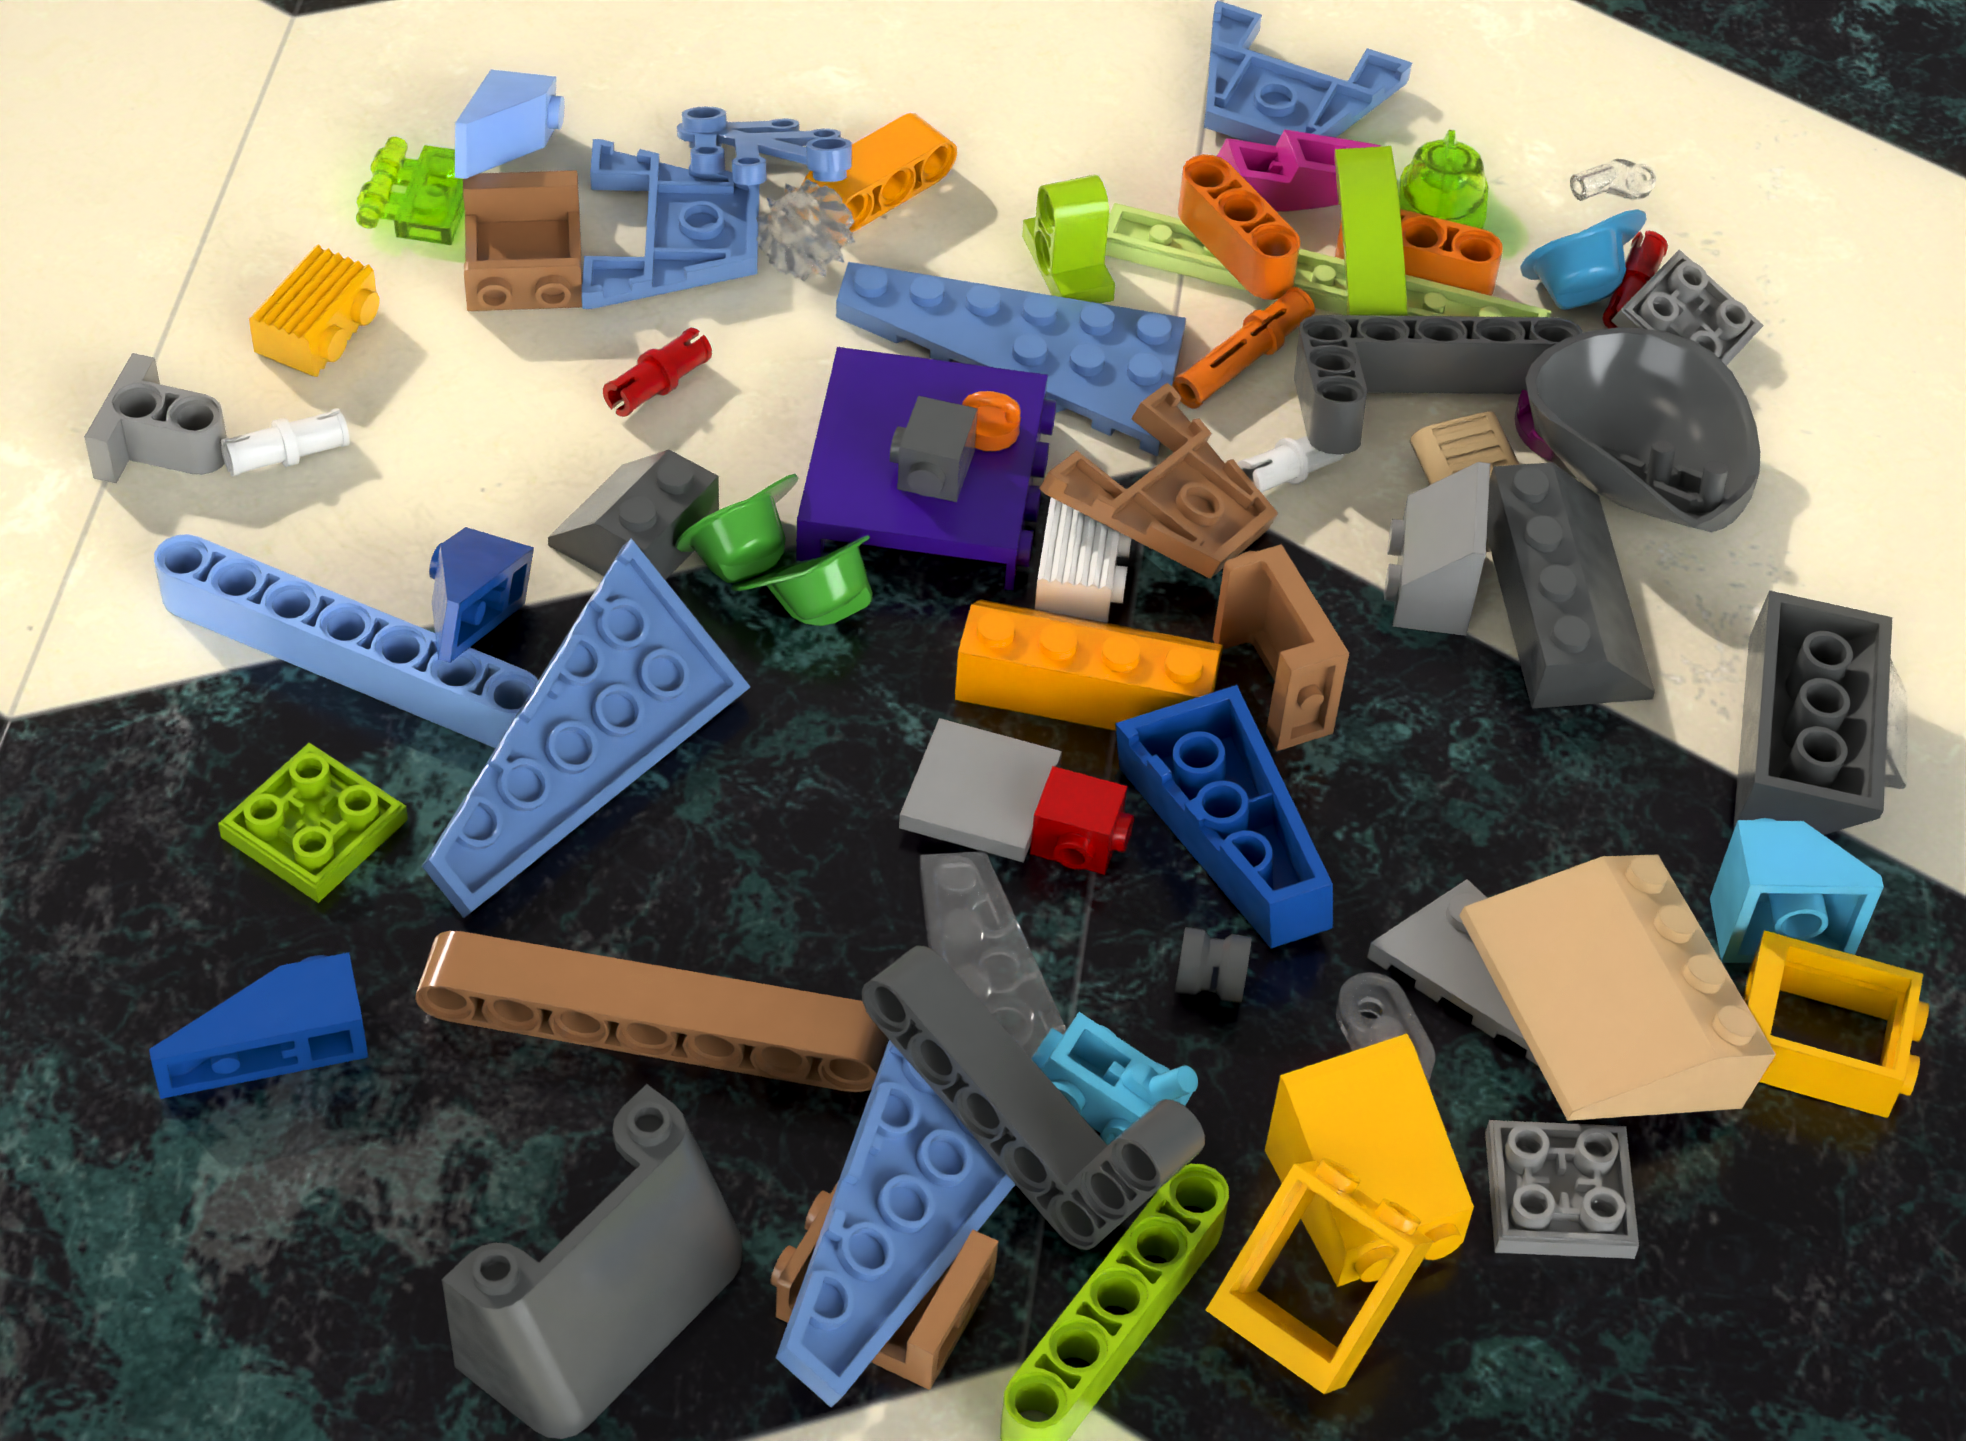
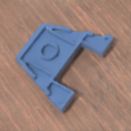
(1261, 95)
(696, 229)

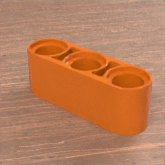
(1238, 226)
(1446, 252)

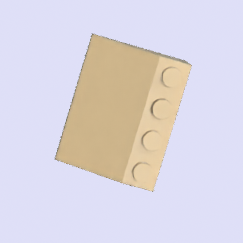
(1619, 992)

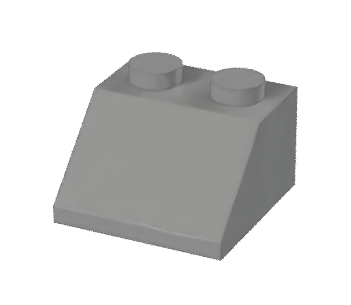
(1440, 553)

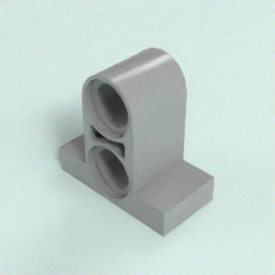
(154, 426)

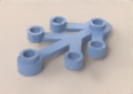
(708, 129)

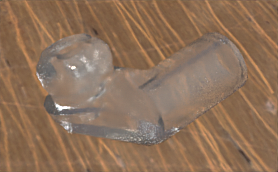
(1616, 178)

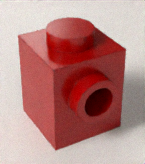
(1080, 821)

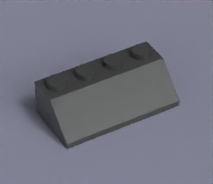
(1563, 589)
(1815, 715)

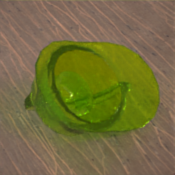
(1446, 182)

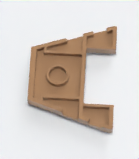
(1182, 508)

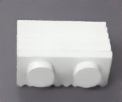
(1079, 565)

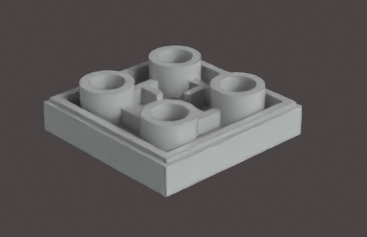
(1693, 306)
(978, 789)
(1561, 1189)

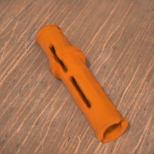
(1261, 334)

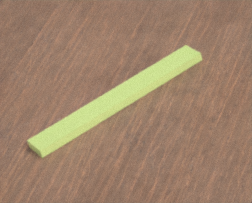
(1172, 247)

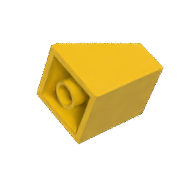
(1384, 1126)

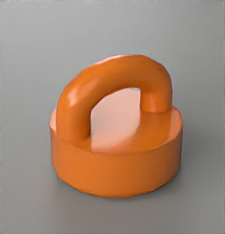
(996, 420)

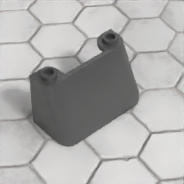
(611, 1296)

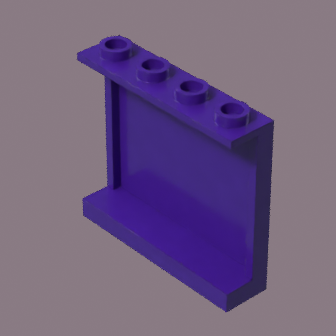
(855, 485)

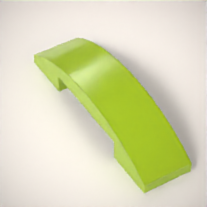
(1371, 231)

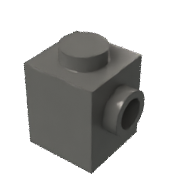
(935, 448)

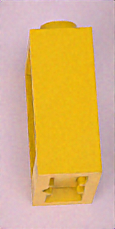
(1846, 983)
(1280, 1333)

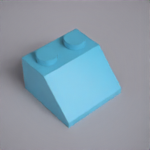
(1790, 884)

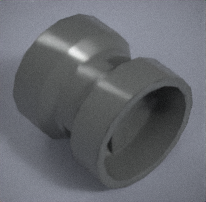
(1213, 965)

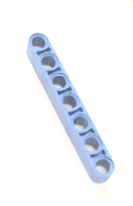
(339, 638)

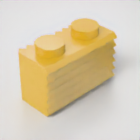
(315, 311)

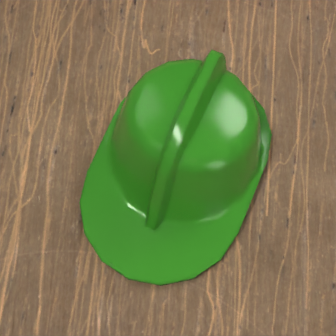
(741, 537)
(819, 588)

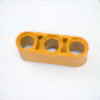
(892, 167)

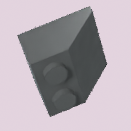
(643, 501)

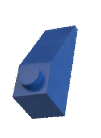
(475, 587)
(278, 1025)

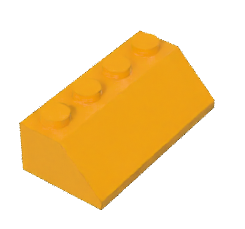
(1077, 666)

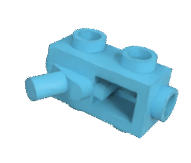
(1108, 1077)

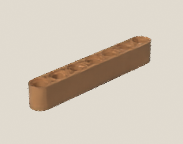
(651, 1011)

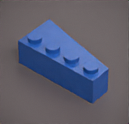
(1229, 807)

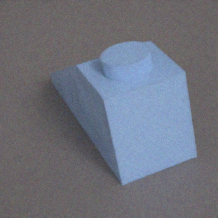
(506, 120)

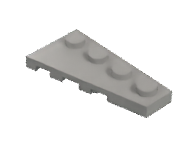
(1445, 962)

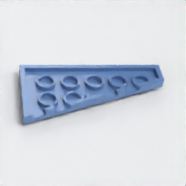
(1095, 354)
(605, 711)
(891, 1229)

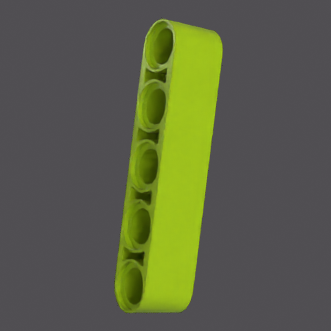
(1122, 1281)

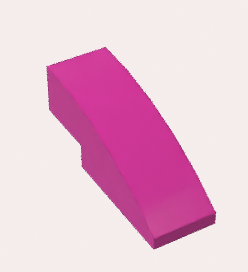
(1293, 173)

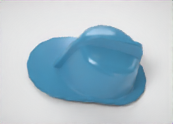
(1585, 264)

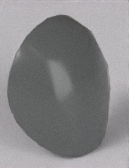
(1648, 423)

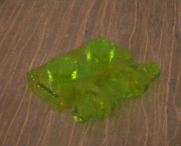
(432, 199)

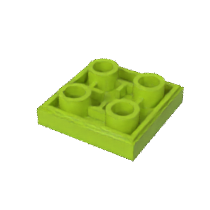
(313, 822)

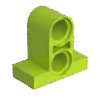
(1071, 239)

